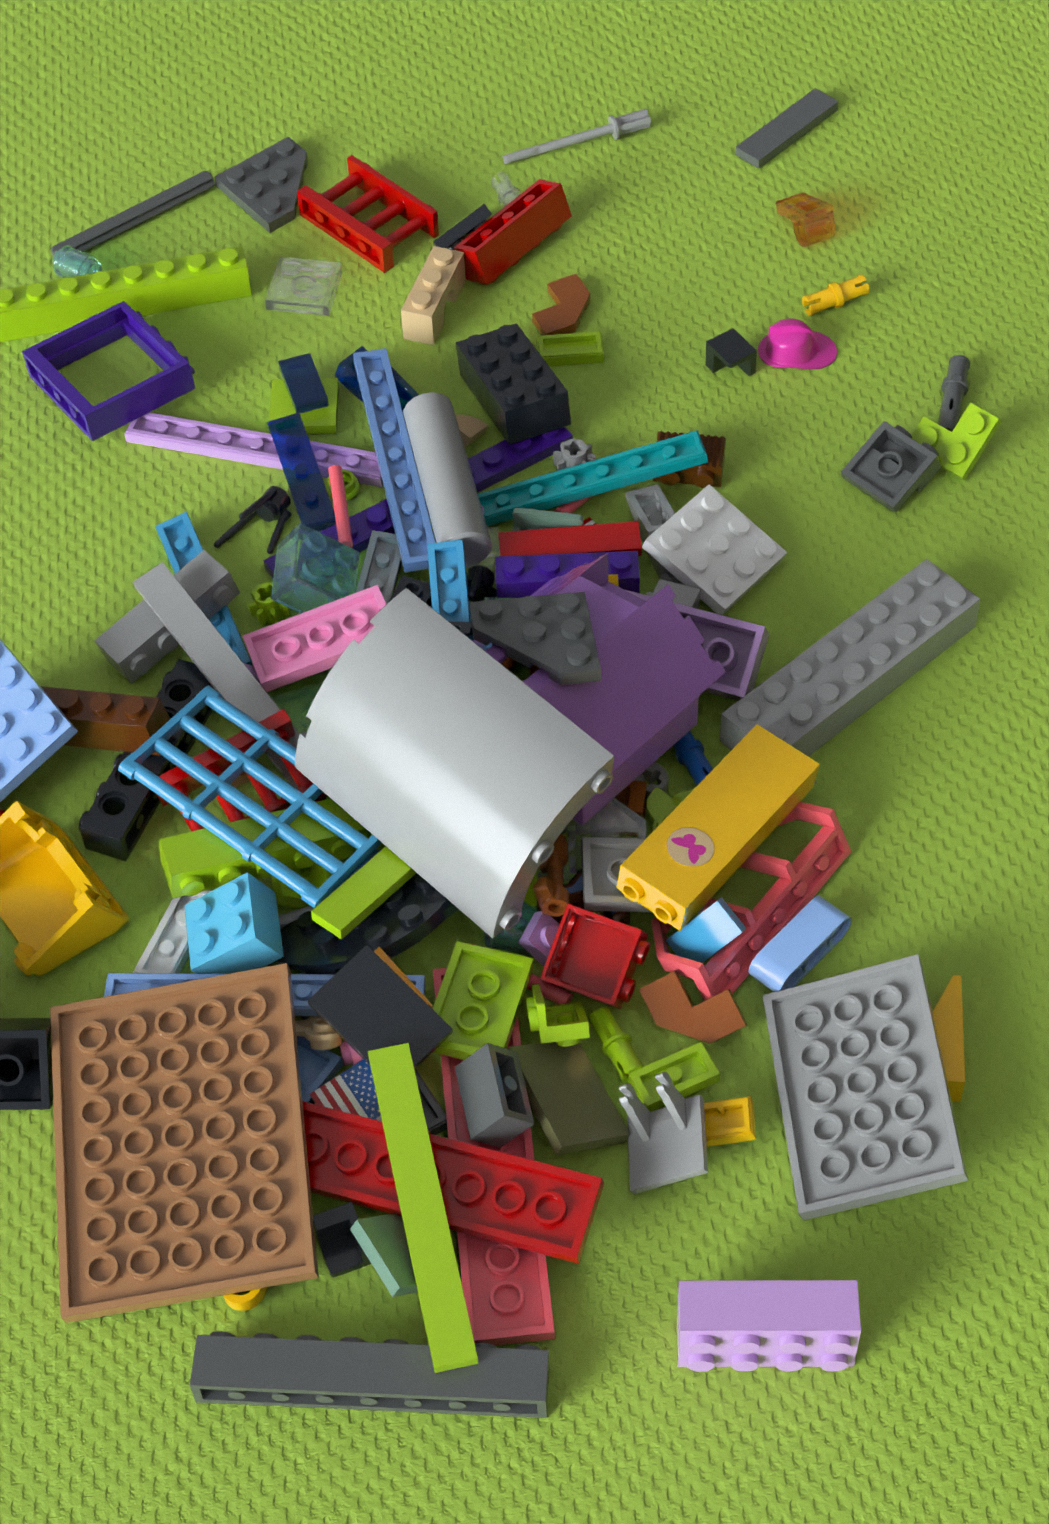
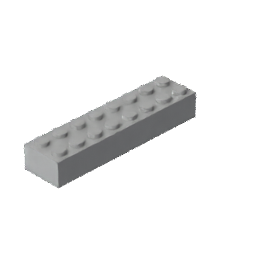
(857, 662)

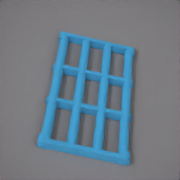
(221, 786)

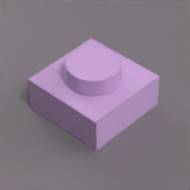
(539, 936)

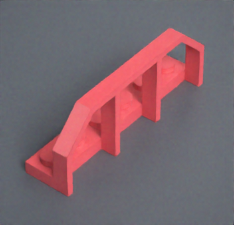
(783, 901)

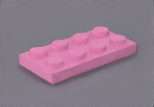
(311, 639)

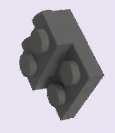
(892, 466)

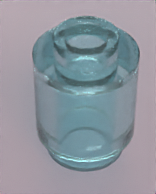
(73, 262)

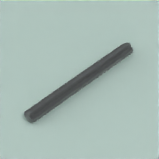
(139, 213)

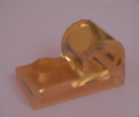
(810, 216)

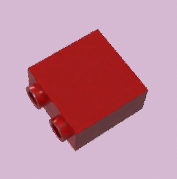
(595, 956)

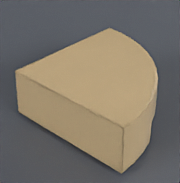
(471, 428)

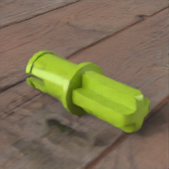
(615, 1043)

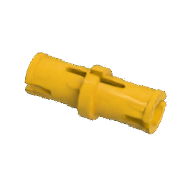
(835, 295)

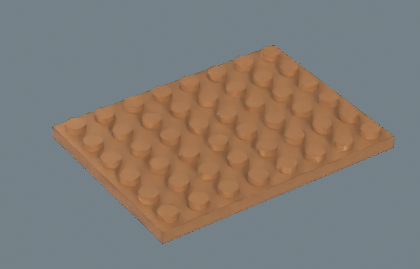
(180, 1144)

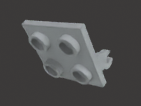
(666, 1142)

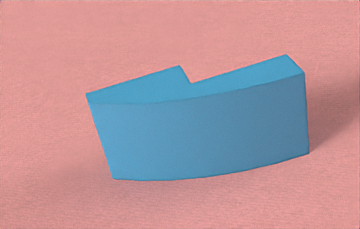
(707, 932)

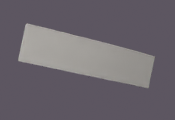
(651, 511)

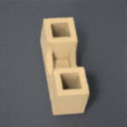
(437, 282)

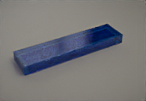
(302, 472)

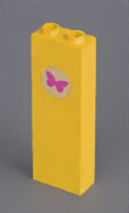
(717, 827)

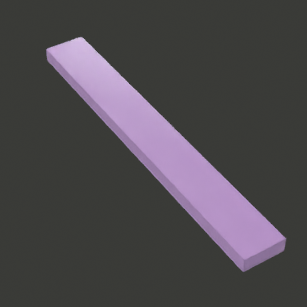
(243, 445)

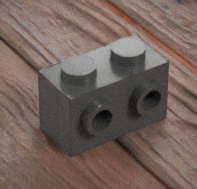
(494, 1095)

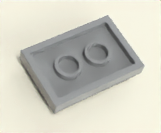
(600, 872)

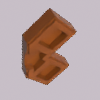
(571, 301)
(705, 1021)

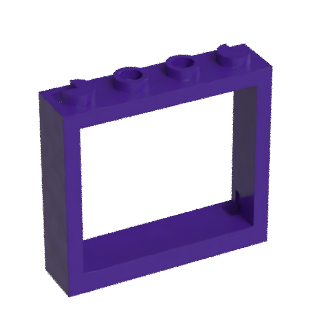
(90, 335)

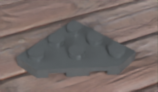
(267, 183)
(542, 632)

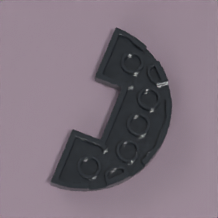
(393, 926)

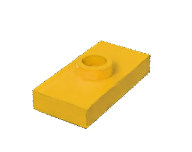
(729, 1121)

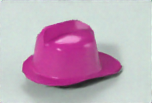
(796, 346)

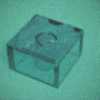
(313, 570)

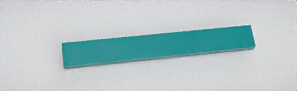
(594, 477)

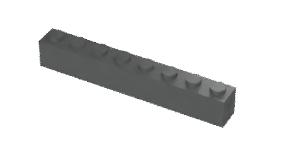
(367, 1376)

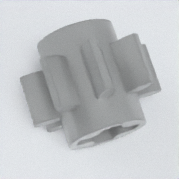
(573, 453)

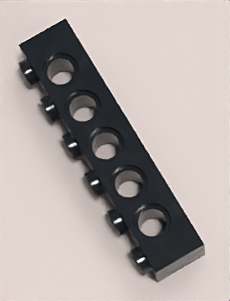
(126, 805)

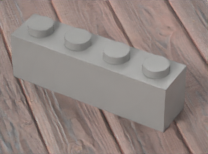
(141, 637)

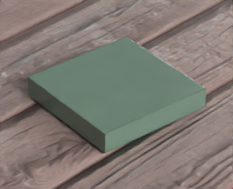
(388, 1251)

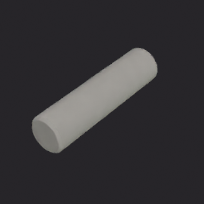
(446, 475)

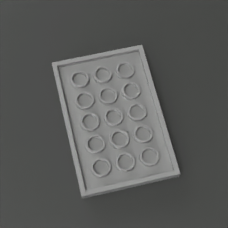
(863, 1088)

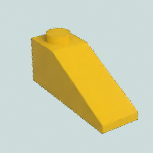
(949, 1027)

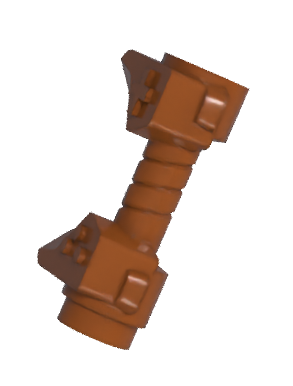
(549, 889)

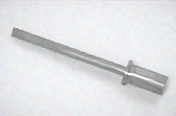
(617, 126)

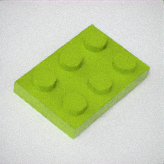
(481, 997)

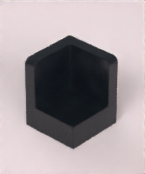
(730, 350)
(337, 1241)

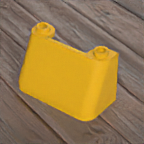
(50, 893)

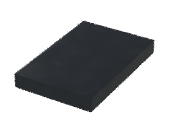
(378, 1009)

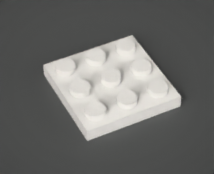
(714, 549)

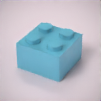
(234, 928)

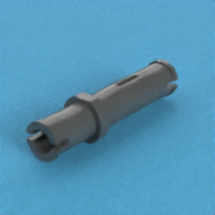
(954, 389)

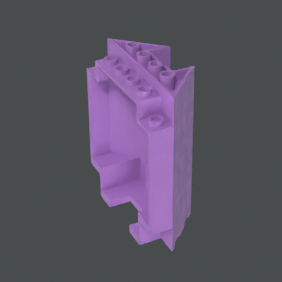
(648, 675)

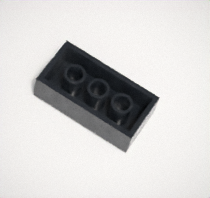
(513, 383)

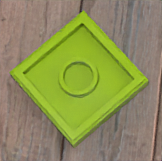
(315, 421)

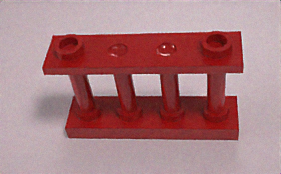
(360, 235)
(217, 764)

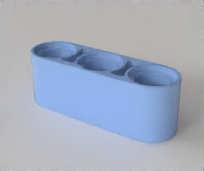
(800, 945)

